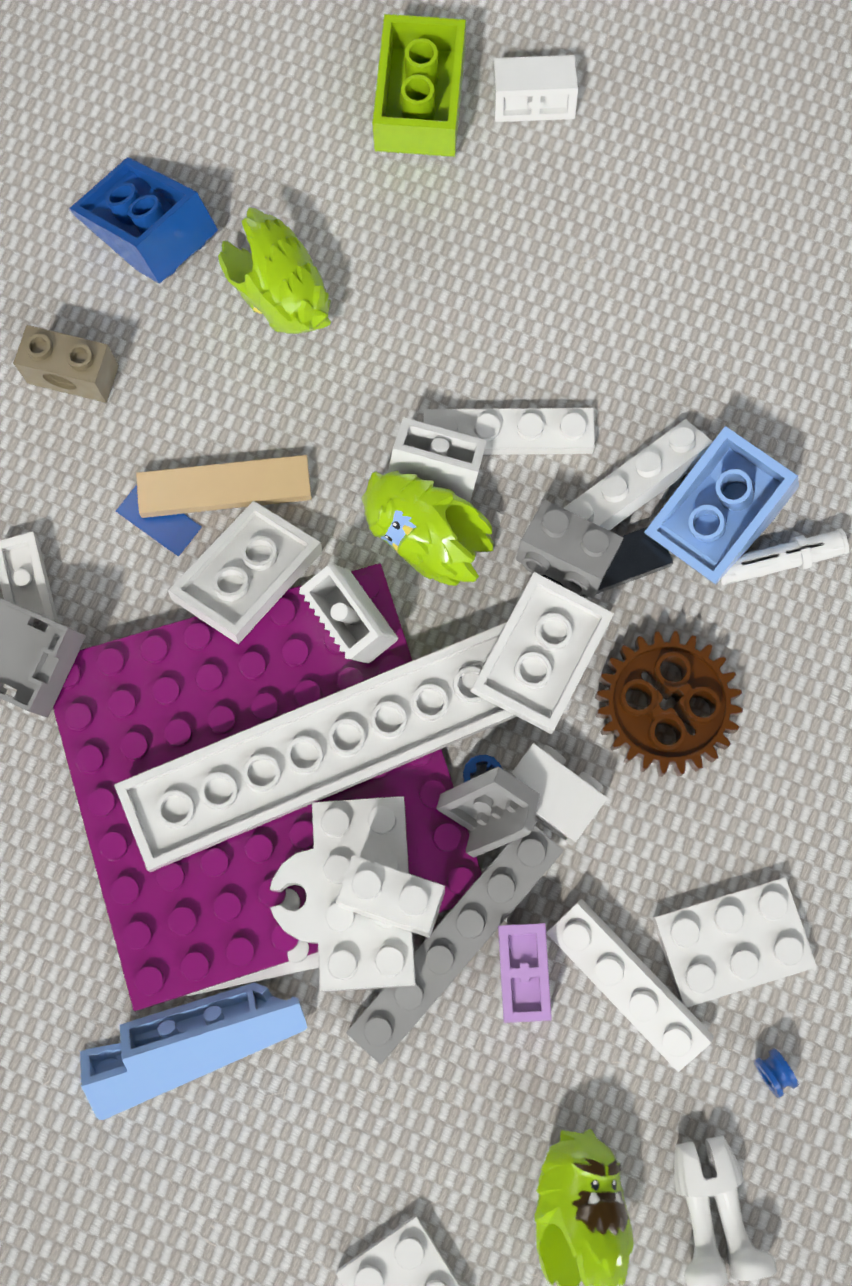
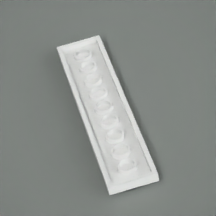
(310, 753)

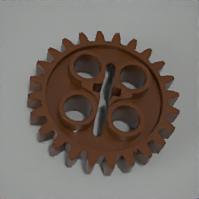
(699, 679)

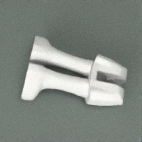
(744, 1259)

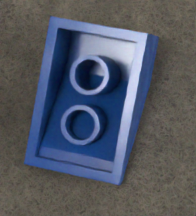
(146, 218)

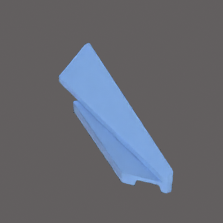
(184, 1045)

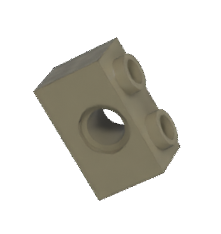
(66, 363)

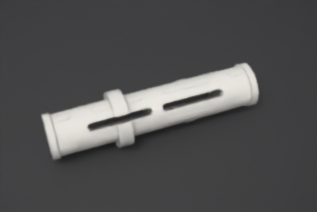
(798, 553)

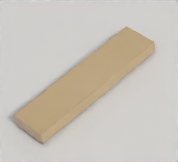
(223, 486)

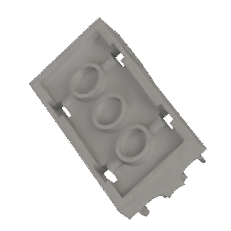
(34, 659)

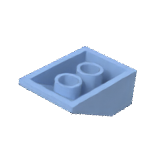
(723, 505)

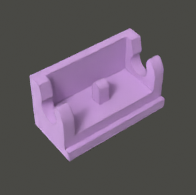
(524, 973)

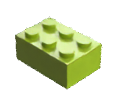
(419, 85)

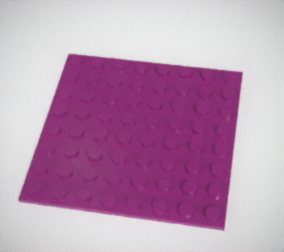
(184, 689)

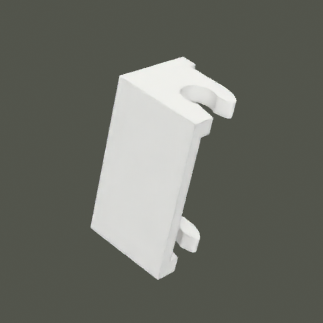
(535, 88)

